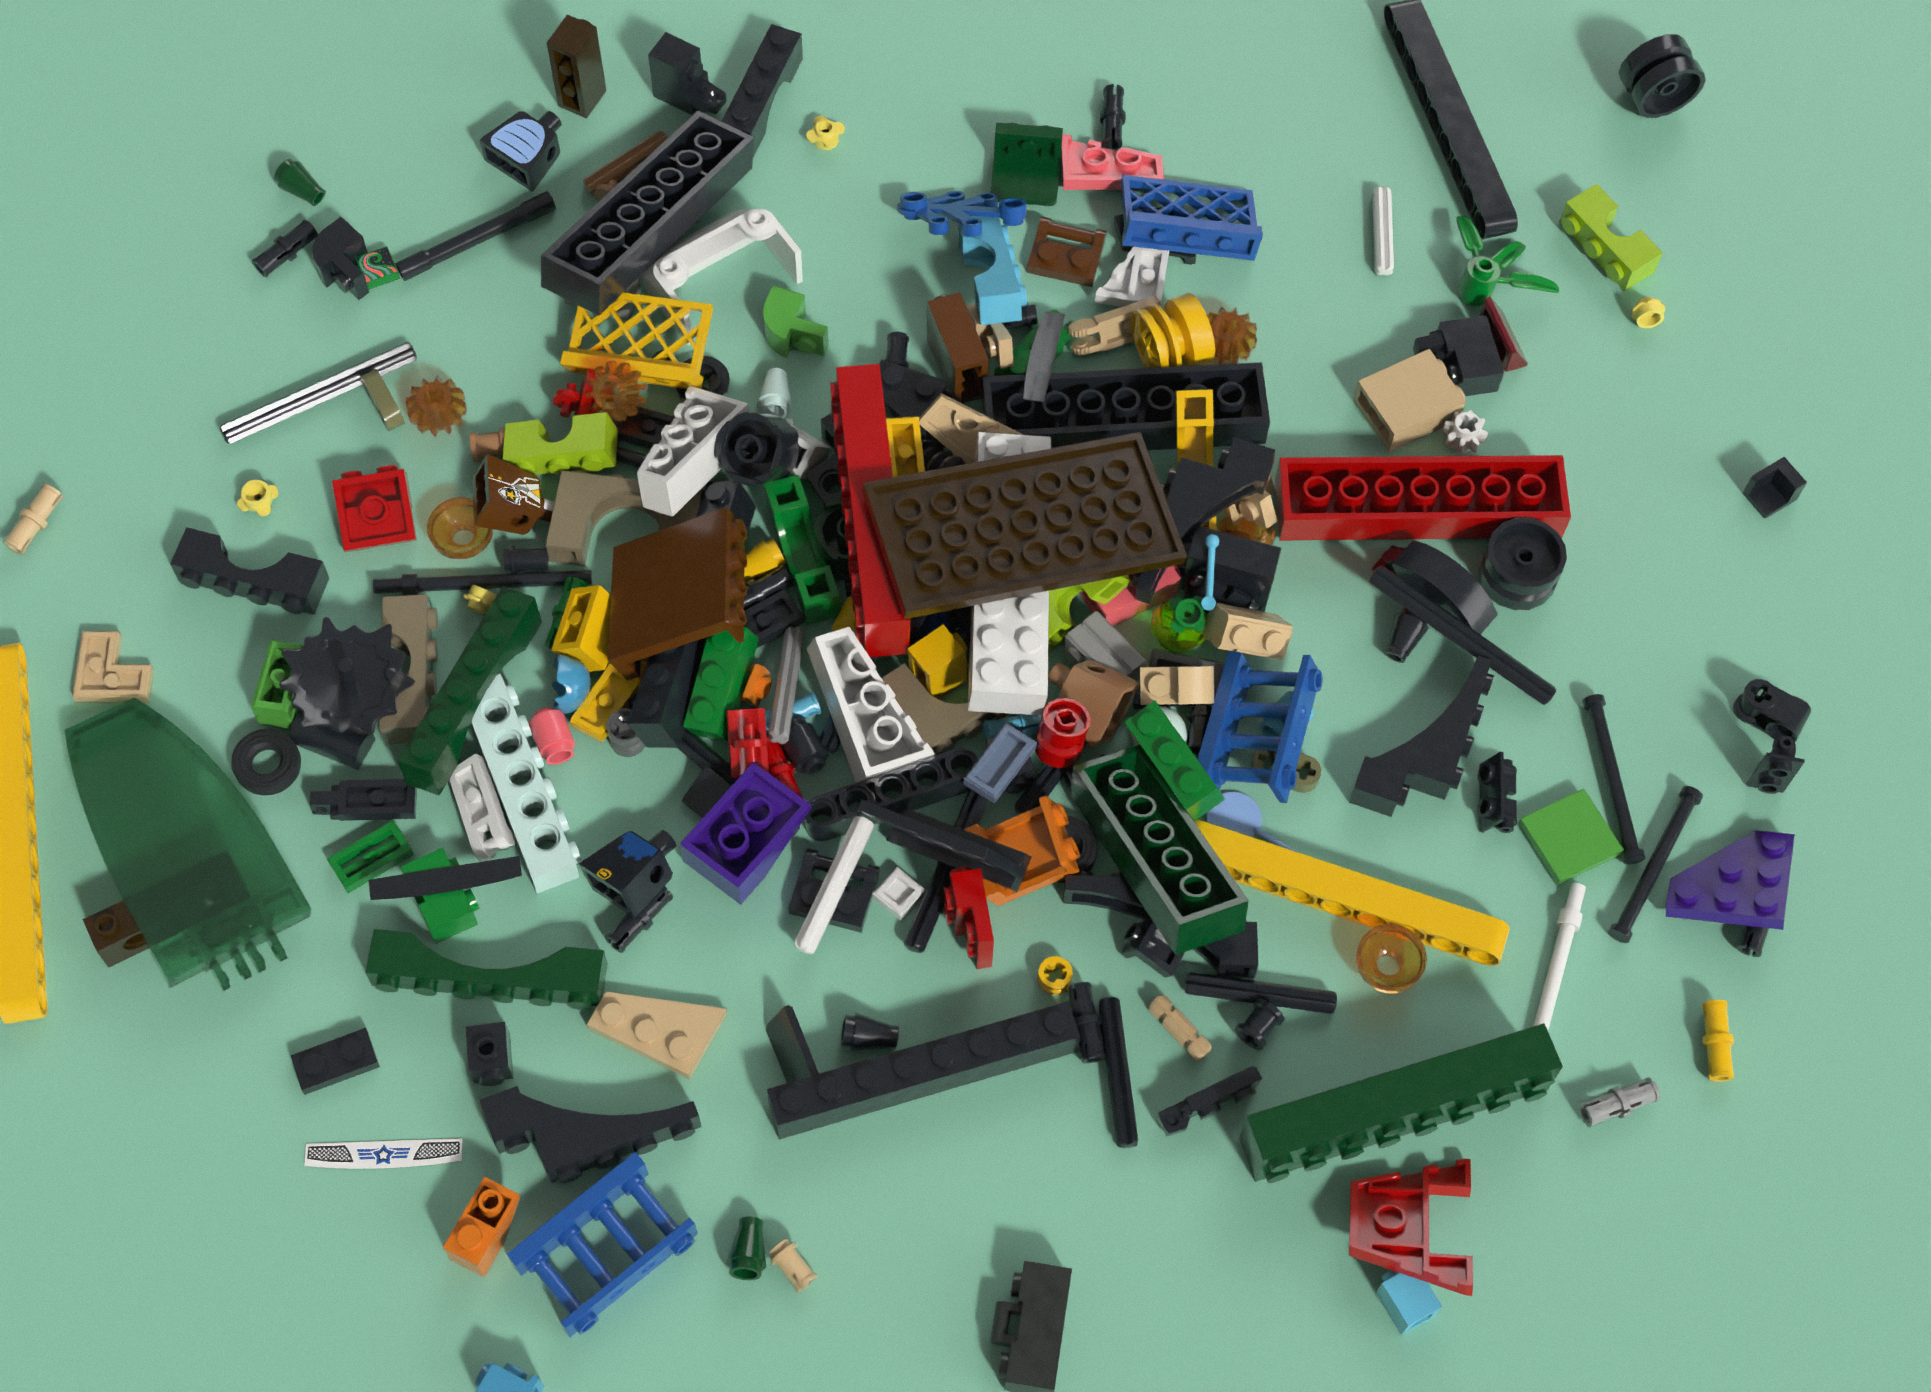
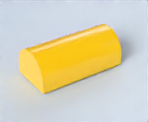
(905, 445)

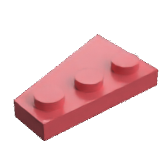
(1101, 168)

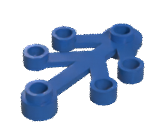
(955, 206)

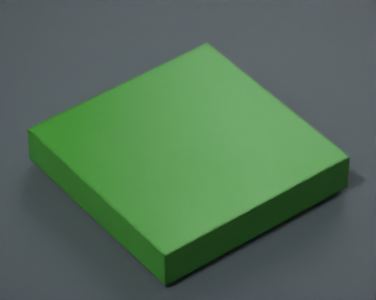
(1570, 836)

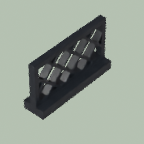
(951, 845)

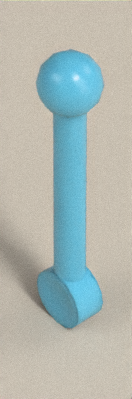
(1208, 602)

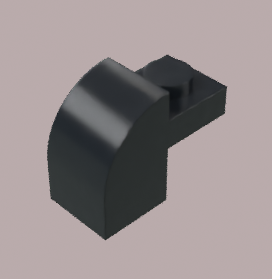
(335, 257)

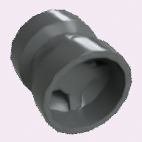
(619, 729)

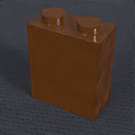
(956, 346)

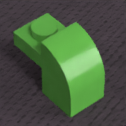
(786, 325)

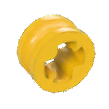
(1050, 964)

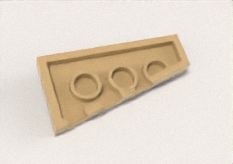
(959, 426)

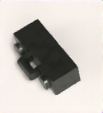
(1036, 1350)

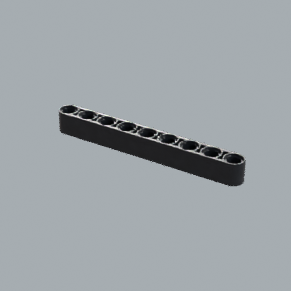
(1450, 119)

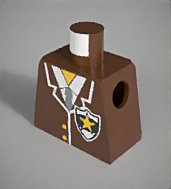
(508, 497)

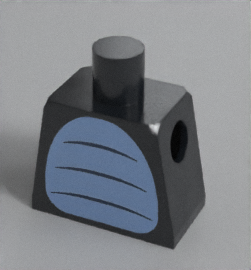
(523, 147)

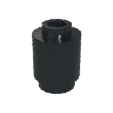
(805, 747)

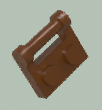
(1066, 261)

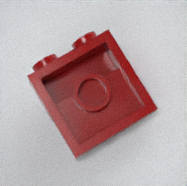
(374, 508)
(968, 911)

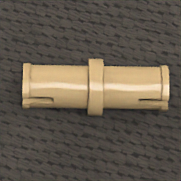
(33, 519)

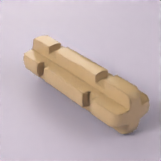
(1180, 1027)

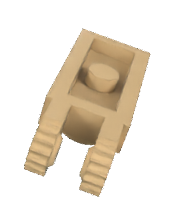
(1110, 328)

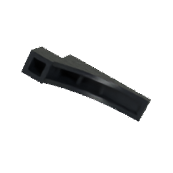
(1204, 491)
(1428, 759)
(1230, 956)
(578, 1140)

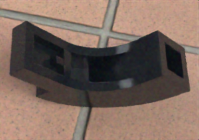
(1441, 581)

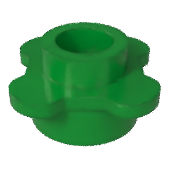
(1182, 623)

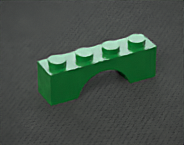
(797, 540)

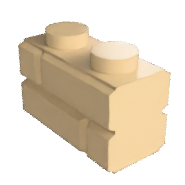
(1248, 631)

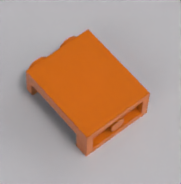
(1042, 837)

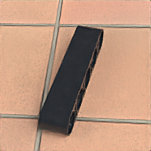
(903, 780)

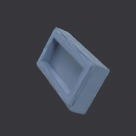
(1000, 763)

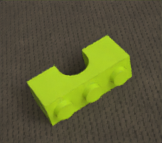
(1623, 258)
(587, 447)
(1060, 599)

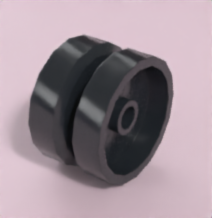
(1662, 76)
(1522, 563)

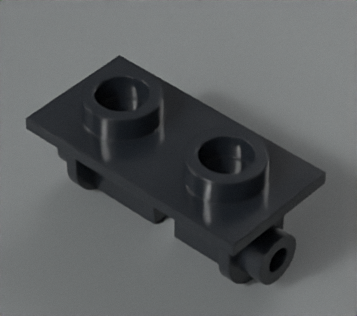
(1236, 597)
(1777, 767)
(1496, 779)

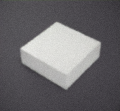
(898, 894)

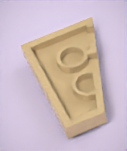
(658, 1029)

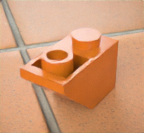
(482, 1227)

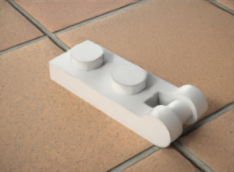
(480, 808)

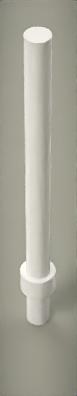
(1569, 922)

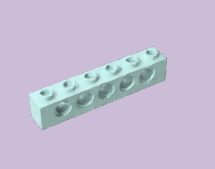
(546, 866)

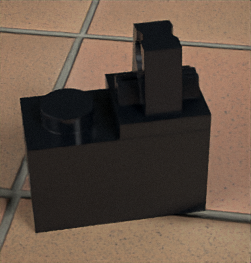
(680, 77)
(1467, 353)

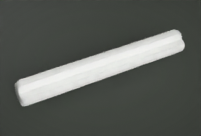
(834, 885)

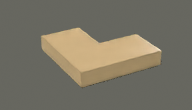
(102, 678)

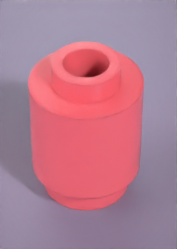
(552, 735)

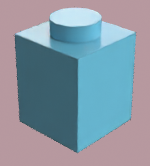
(1407, 1300)

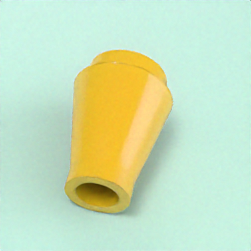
(763, 560)

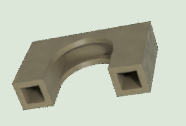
(585, 500)
(936, 721)

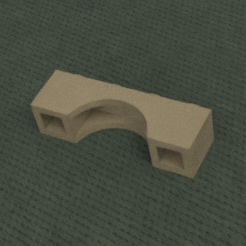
(412, 629)

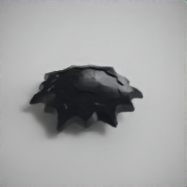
(346, 678)

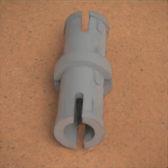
(1619, 1102)

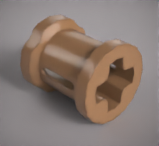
(486, 443)

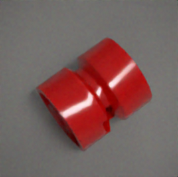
(1062, 732)

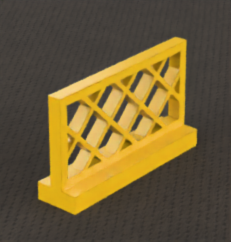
(655, 370)

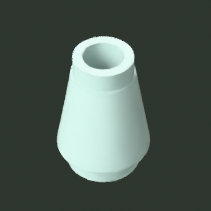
(775, 394)

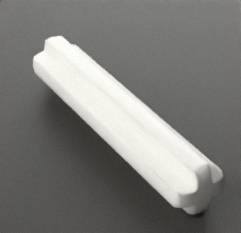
(1382, 231)

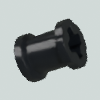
(1259, 1024)

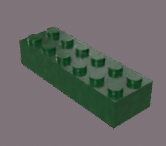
(1159, 849)

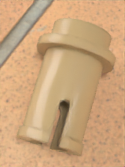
(792, 1265)

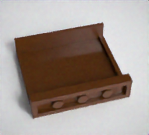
(677, 588)

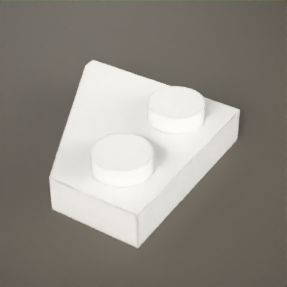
(1136, 278)

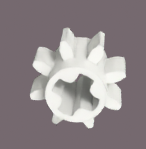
(1465, 432)

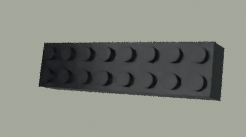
(646, 213)
(1131, 401)

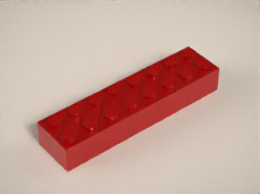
(865, 457)
(1417, 496)

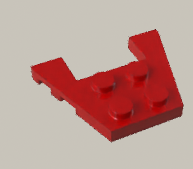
(1393, 1224)

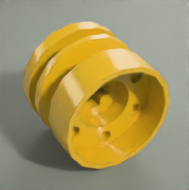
(1173, 335)

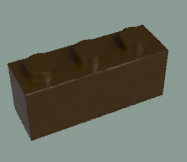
(576, 66)

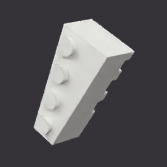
(686, 452)
(863, 707)

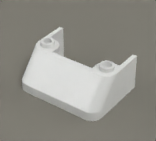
(714, 244)

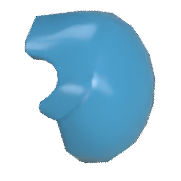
(571, 685)

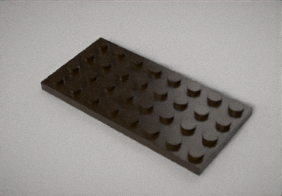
(1022, 524)

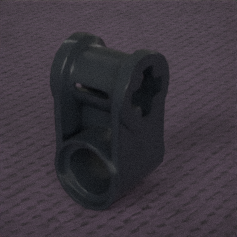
(1773, 711)

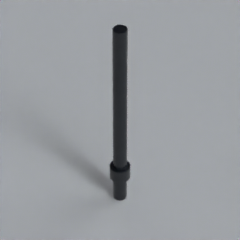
(412, 584)

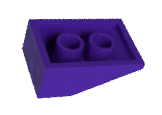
(744, 833)

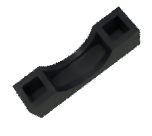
(771, 66)
(292, 583)

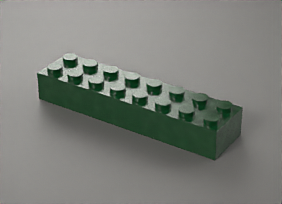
(1400, 1103)

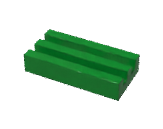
(376, 868)

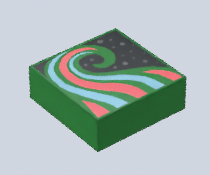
(378, 267)

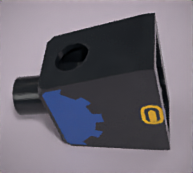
(630, 870)

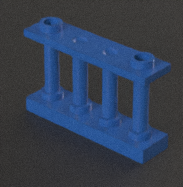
(1230, 708)
(566, 1229)

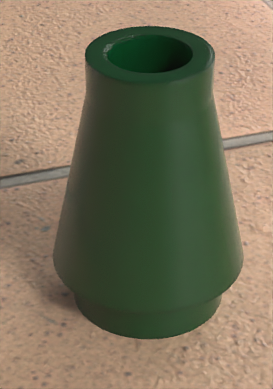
(298, 181)
(747, 1251)

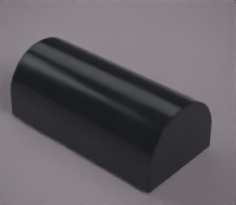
(345, 747)

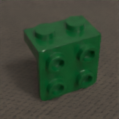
(1027, 163)

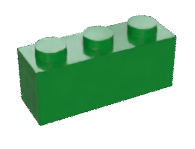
(720, 683)
(1174, 760)

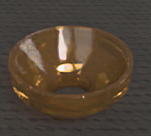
(450, 518)
(1393, 942)

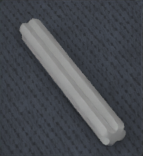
(786, 685)

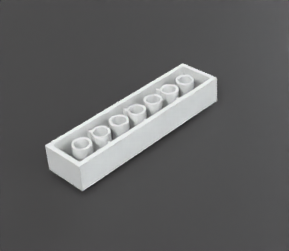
(1009, 634)

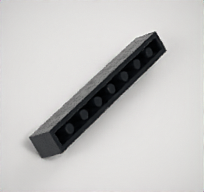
(671, 675)
(923, 1070)

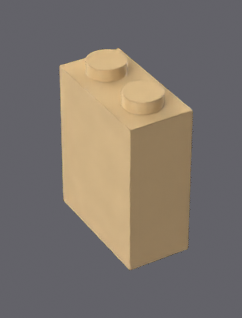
(1409, 399)

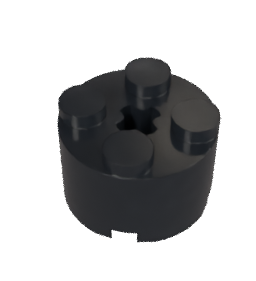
(775, 454)

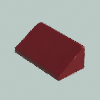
(1504, 338)

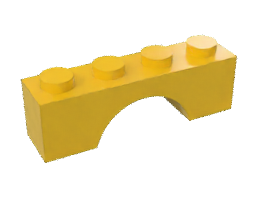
(1195, 429)

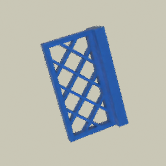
(1188, 231)

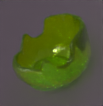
(1166, 637)

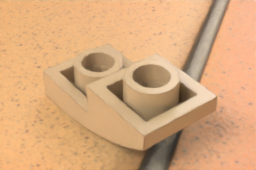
(994, 339)

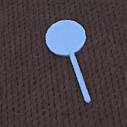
(1241, 815)

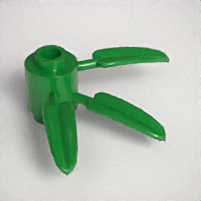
(1483, 273)

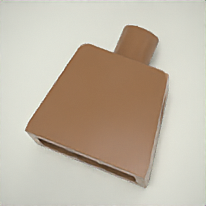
(1102, 693)

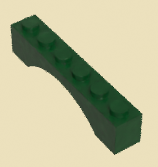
(438, 739)
(566, 977)

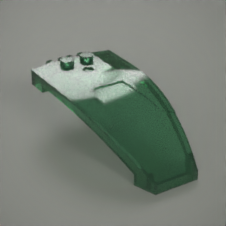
(181, 845)

